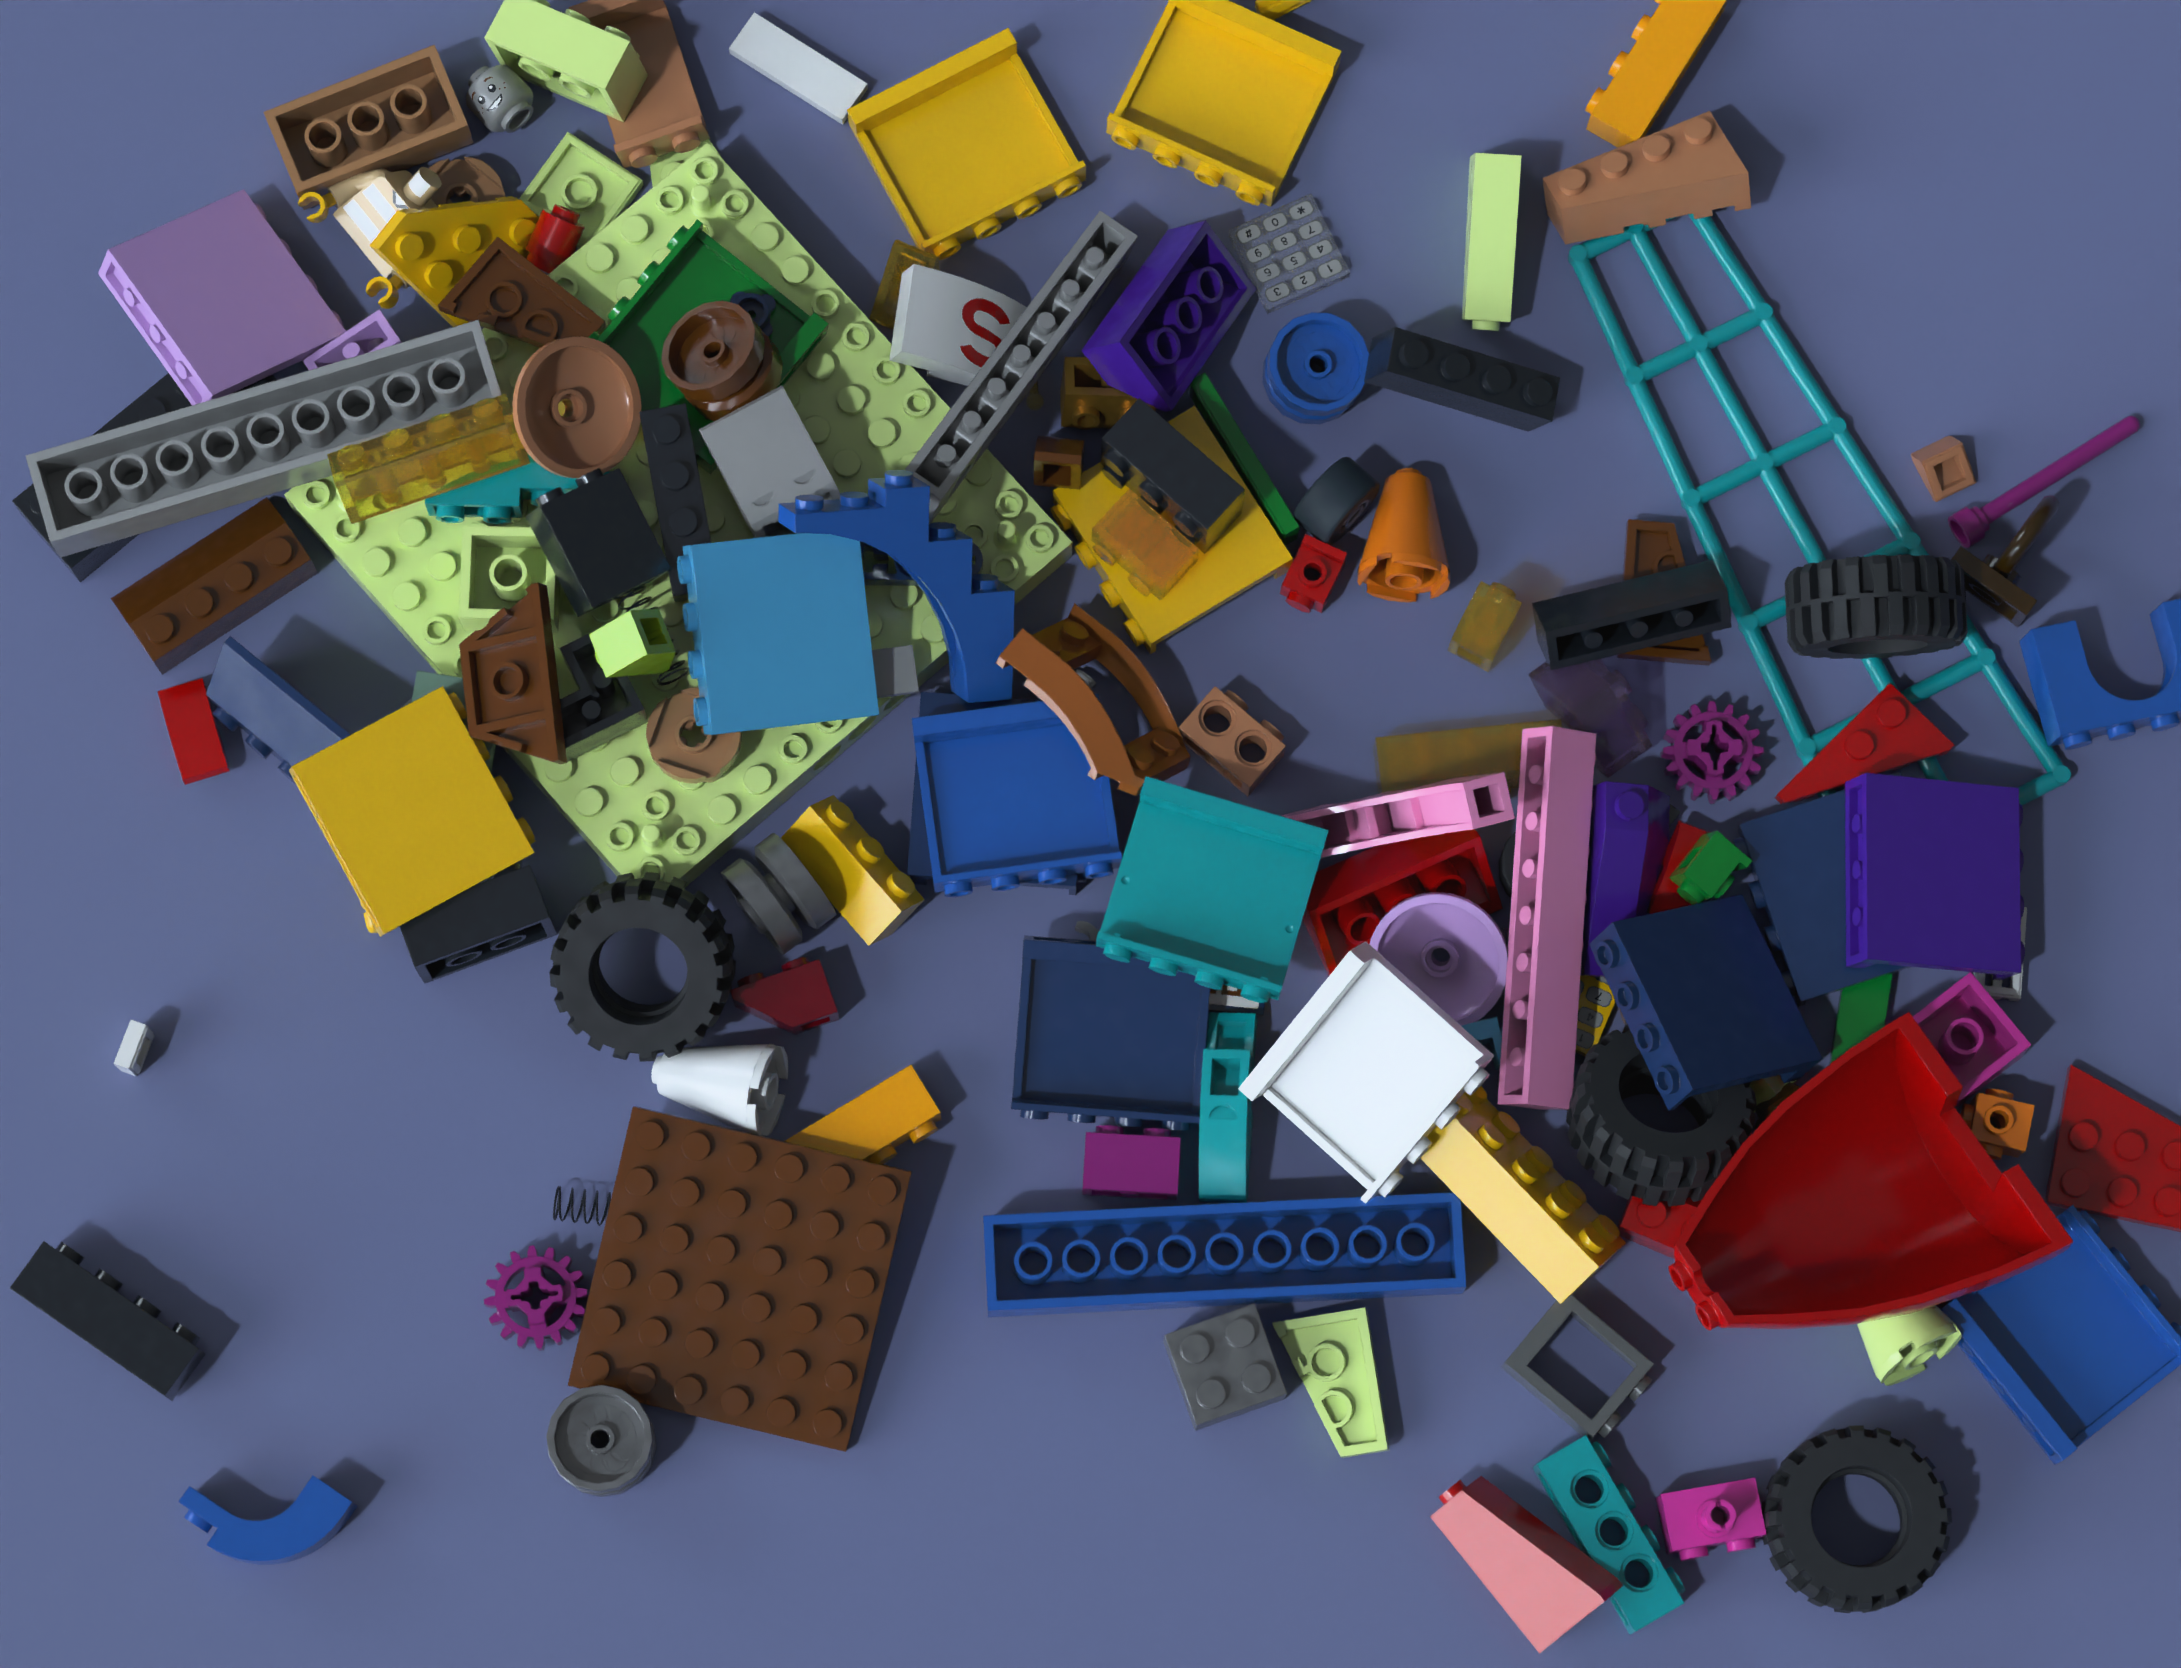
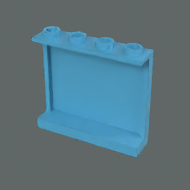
(778, 632)

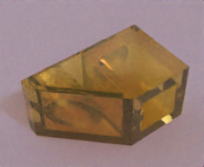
(1485, 625)

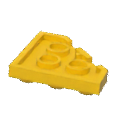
(442, 243)

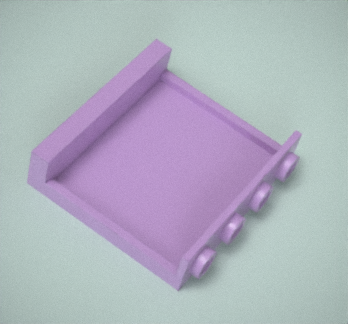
(219, 298)

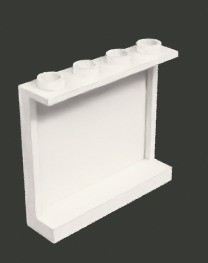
(1370, 1070)

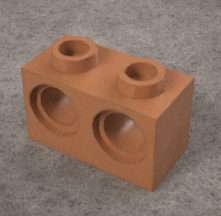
(1223, 748)

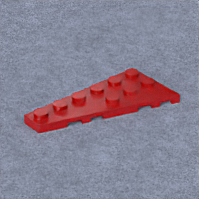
(2114, 1156)

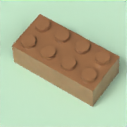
(370, 122)

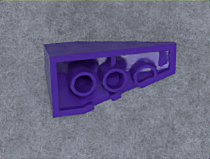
(1624, 859)

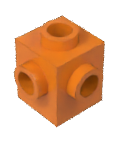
(2010, 1116)

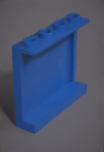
(1010, 800)
(2068, 1339)

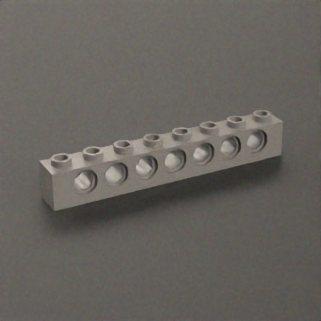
(1021, 358)

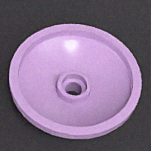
(1476, 971)

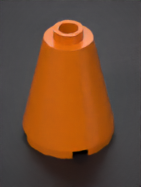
(1405, 542)

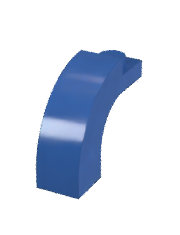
(289, 1536)

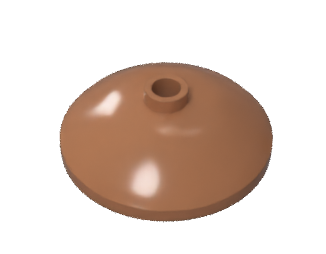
(598, 400)

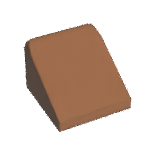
(1944, 467)

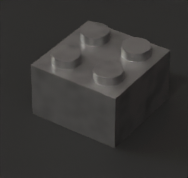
(1224, 1367)

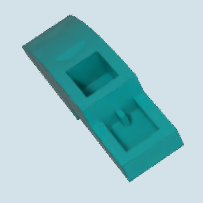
(498, 496)
(1224, 1109)

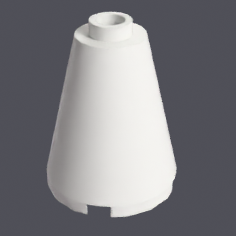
(727, 1083)

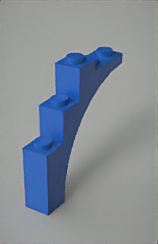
(970, 608)

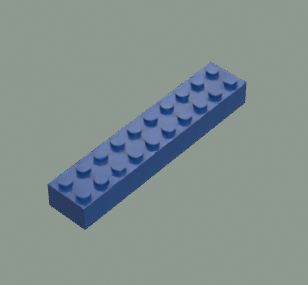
(1224, 1254)

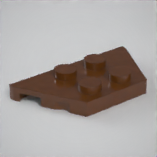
(514, 680)

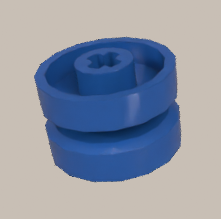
(1298, 389)

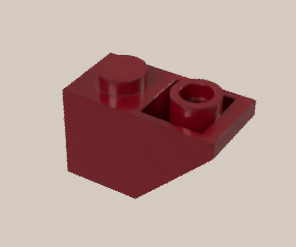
(790, 999)

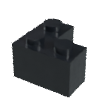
(600, 707)

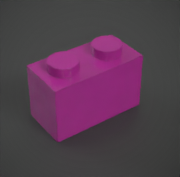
(1131, 1164)

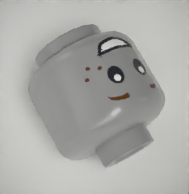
(499, 98)

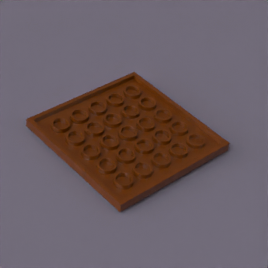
(740, 1278)

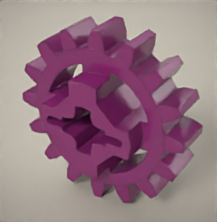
(1732, 752)
(534, 1275)

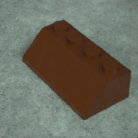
(215, 585)

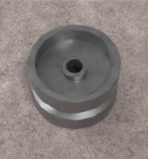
(783, 889)
(607, 1469)

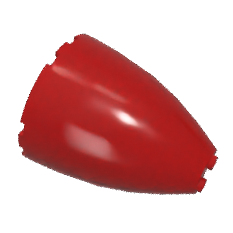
(1861, 1201)

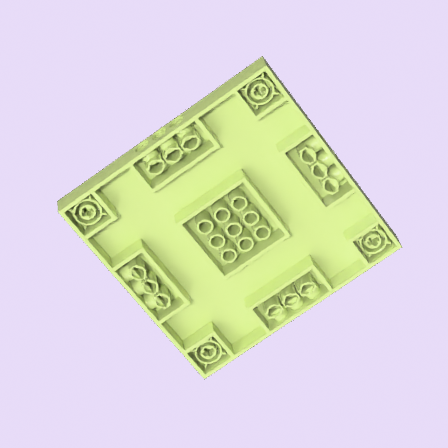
(862, 420)

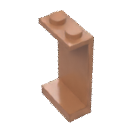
(667, 108)

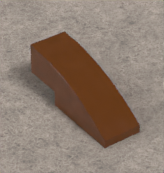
(1058, 462)

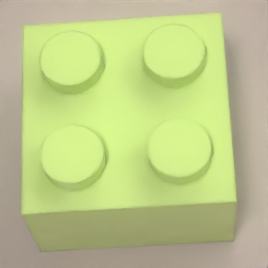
(498, 569)

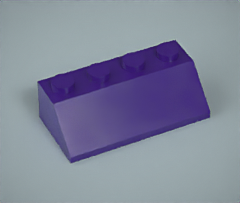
(1170, 317)

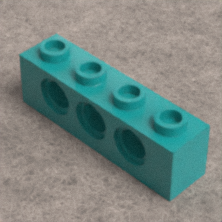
(1558, 1477)

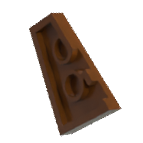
(518, 300)
(1650, 550)

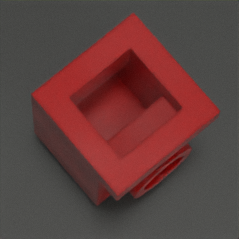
(1321, 557)

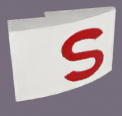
(949, 323)

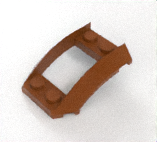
(1049, 665)

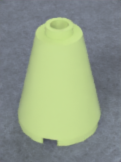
(1905, 1342)

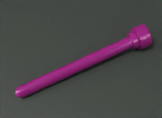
(1971, 524)

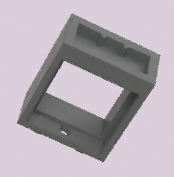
(1607, 1416)

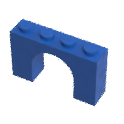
(2074, 703)

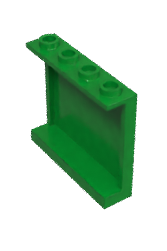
(689, 276)

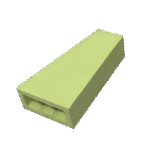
(1490, 239)

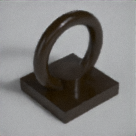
(1995, 579)

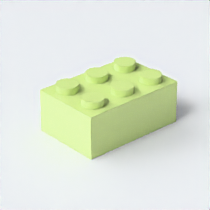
(568, 55)

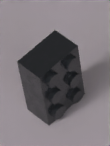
(1171, 475)
(479, 924)

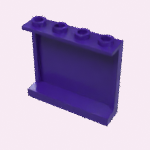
(1933, 875)

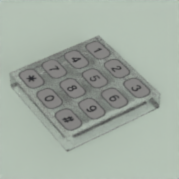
(1289, 253)

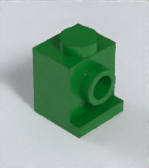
(1708, 868)

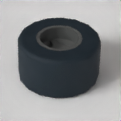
(1336, 501)

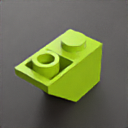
(634, 644)

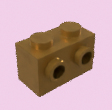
(1087, 398)

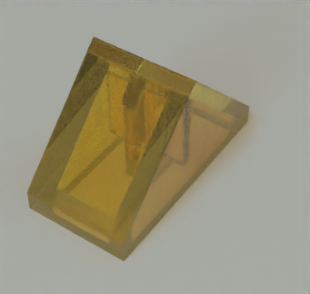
(899, 260)

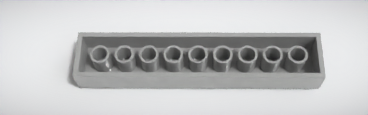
(251, 439)

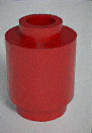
(554, 238)

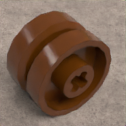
(720, 359)

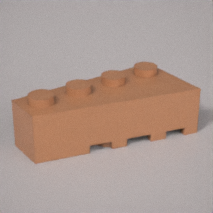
(1648, 181)

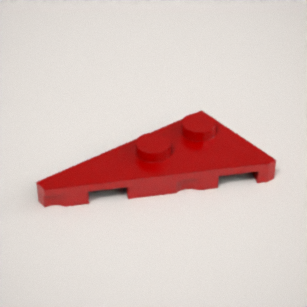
(1879, 739)

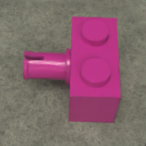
(1711, 1517)

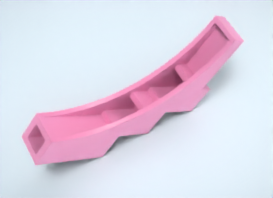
(1411, 813)

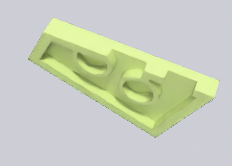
(1341, 1376)

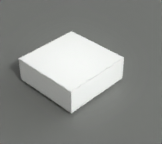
(134, 1048)

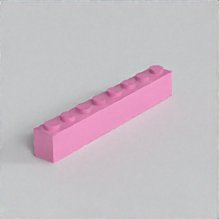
(1547, 918)

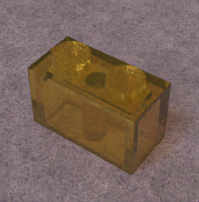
(1143, 546)

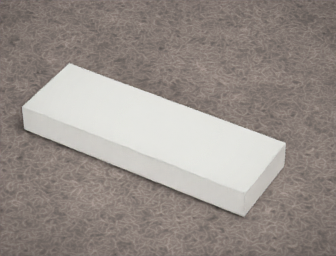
(798, 68)

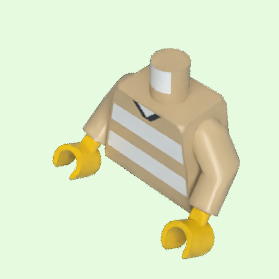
(365, 208)

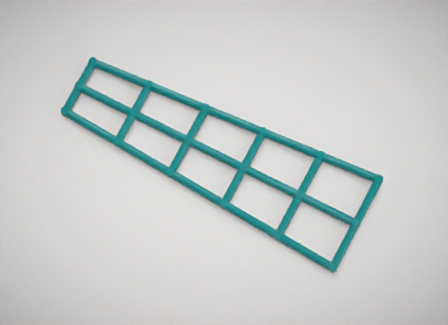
(1765, 465)

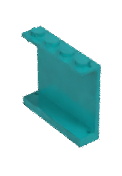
(1211, 890)

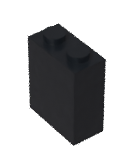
(597, 540)

